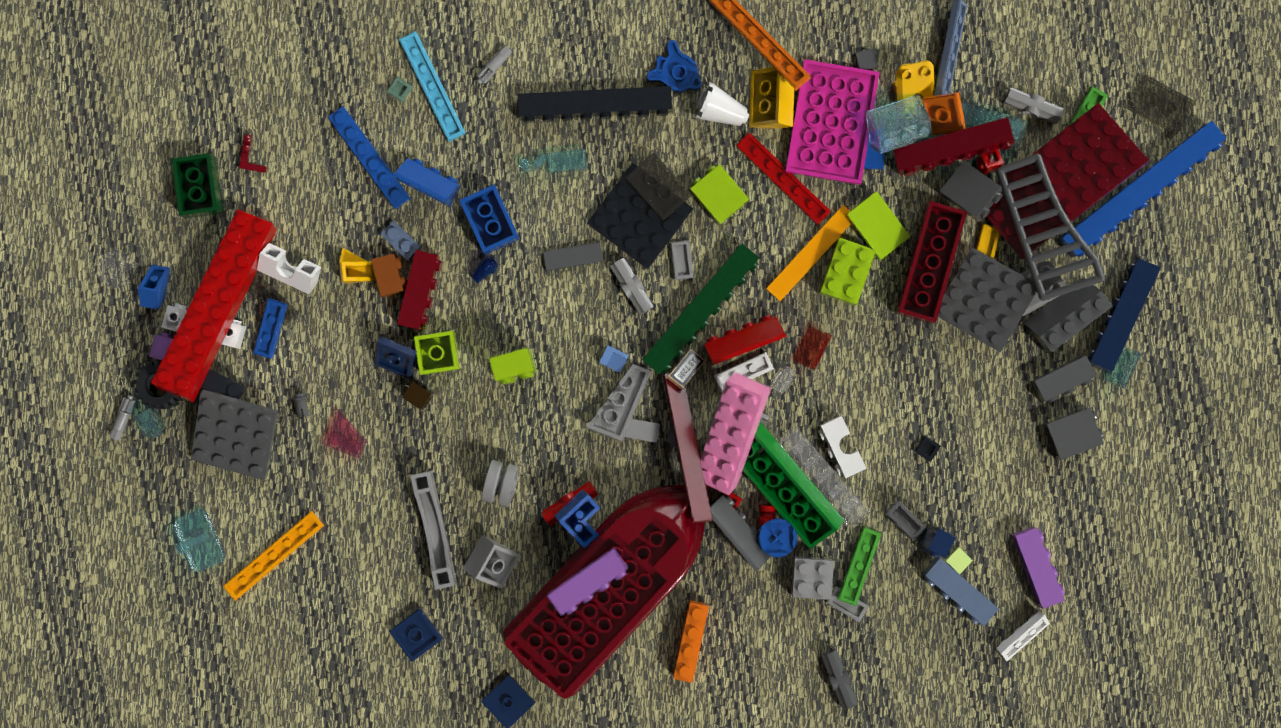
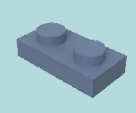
(400, 240)

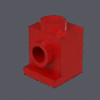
(986, 164)

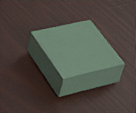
(399, 89)

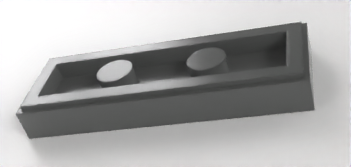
(573, 256)

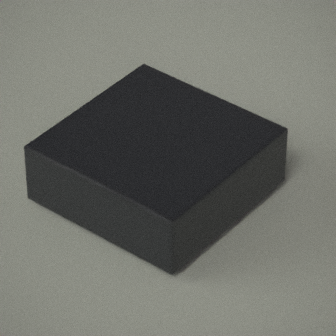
(927, 448)

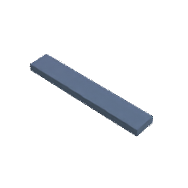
(951, 47)

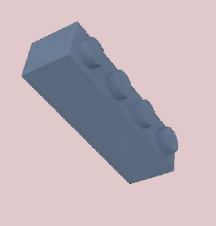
(960, 591)

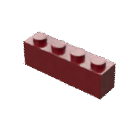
(419, 289)

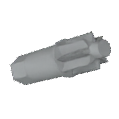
(491, 67)
(122, 417)

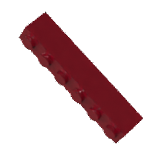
(954, 146)

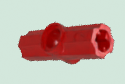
(548, 513)

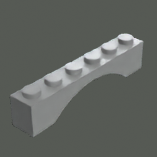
(436, 536)

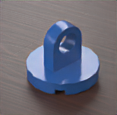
(777, 538)

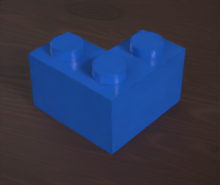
(575, 516)

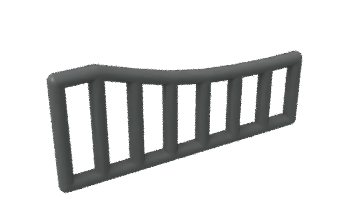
(1067, 227)

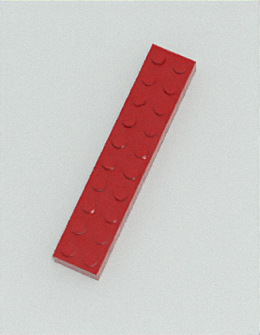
(214, 306)

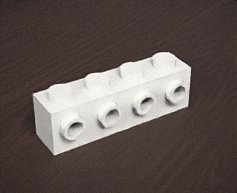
(175, 315)

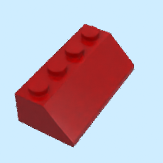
(744, 340)

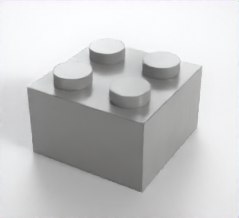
(812, 578)

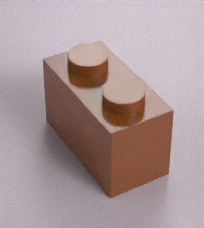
(388, 275)

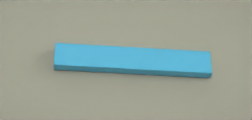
(432, 86)

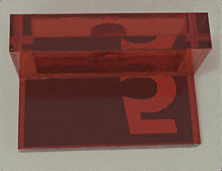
(812, 348)

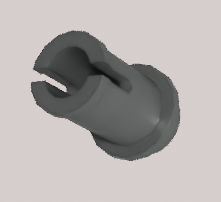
(301, 403)

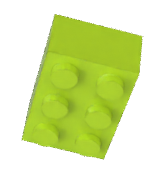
(847, 271)
(513, 365)

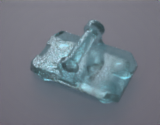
(198, 540)

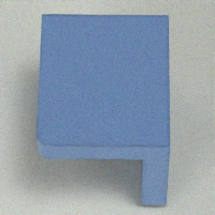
(614, 359)

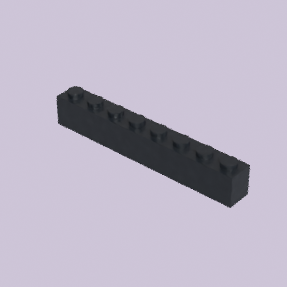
(595, 103)

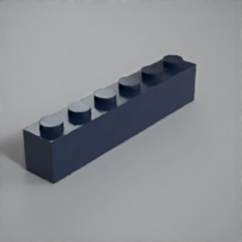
(1124, 316)

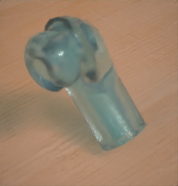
(534, 165)

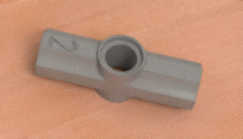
(1033, 105)
(631, 286)

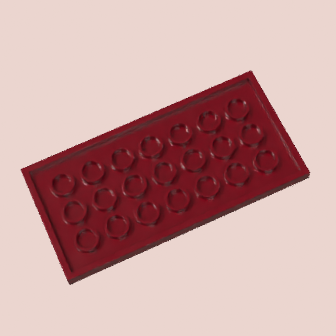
(1083, 168)

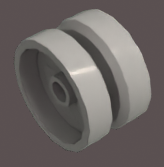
(497, 482)

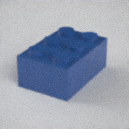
(489, 219)

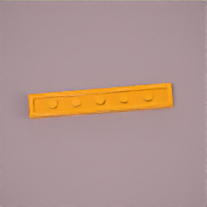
(810, 254)
(273, 555)

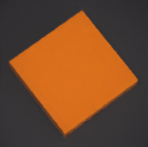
(945, 113)

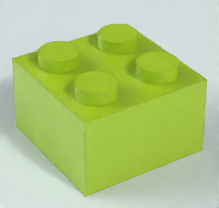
(437, 352)

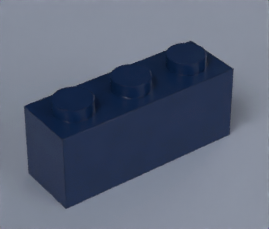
(936, 541)

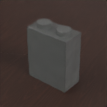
(971, 191)
(1073, 433)

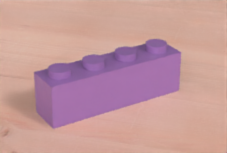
(1038, 567)
(587, 581)

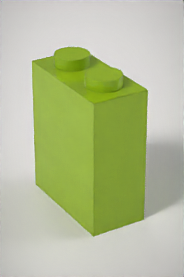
(718, 194)

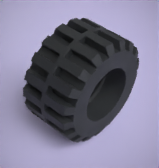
(146, 391)

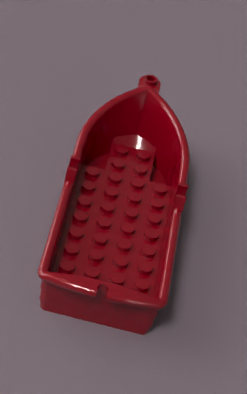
(658, 547)

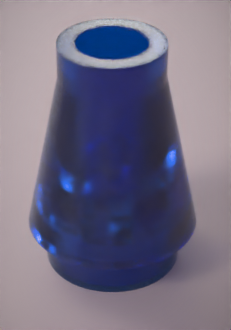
(484, 269)

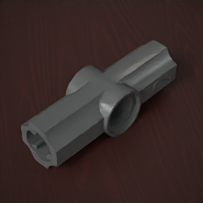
(839, 679)

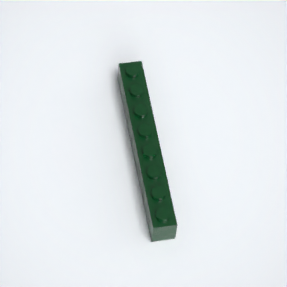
(700, 309)

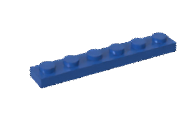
(369, 157)

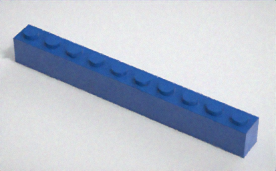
(1146, 185)

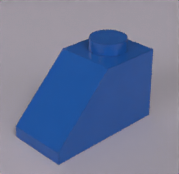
(154, 287)

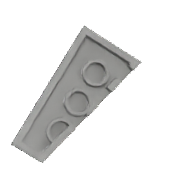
(620, 406)

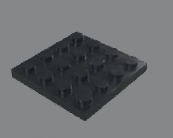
(633, 224)

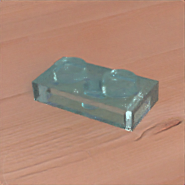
(567, 161)
(1124, 368)

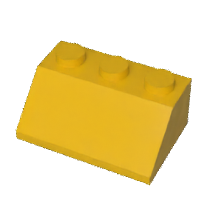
(770, 100)

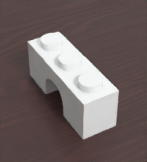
(274, 264)
(833, 432)

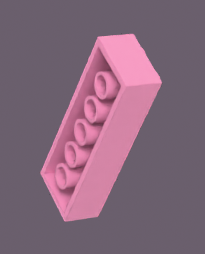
(733, 432)

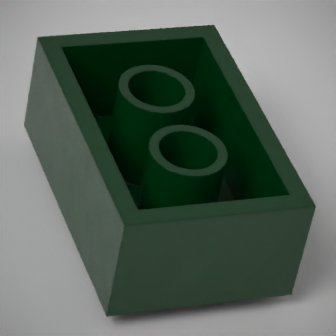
(197, 185)

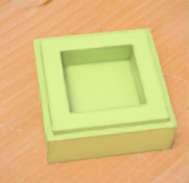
(958, 560)

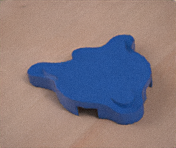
(675, 70)

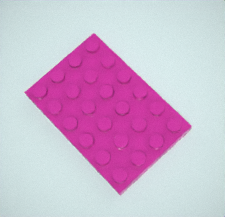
(831, 122)

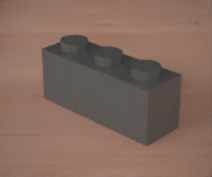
(1063, 379)

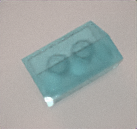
(898, 124)

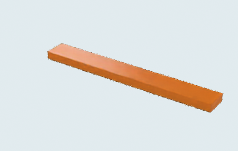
(762, 42)

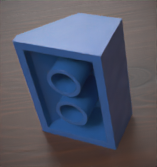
(428, 181)

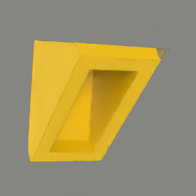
(354, 268)

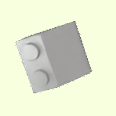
(491, 562)

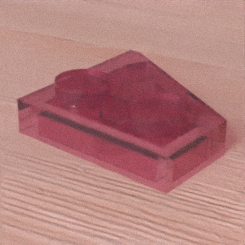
(345, 437)

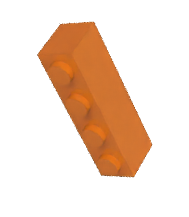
(690, 641)

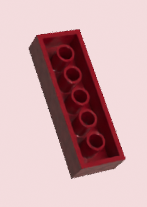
(931, 262)

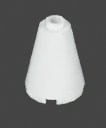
(720, 107)

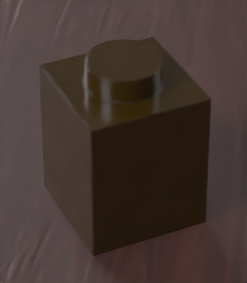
(417, 395)

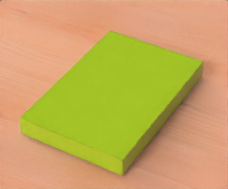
(878, 225)

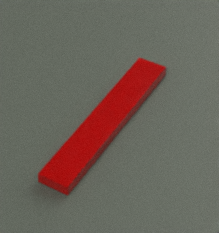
(783, 180)

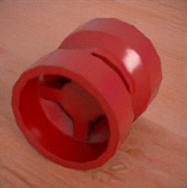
(767, 513)

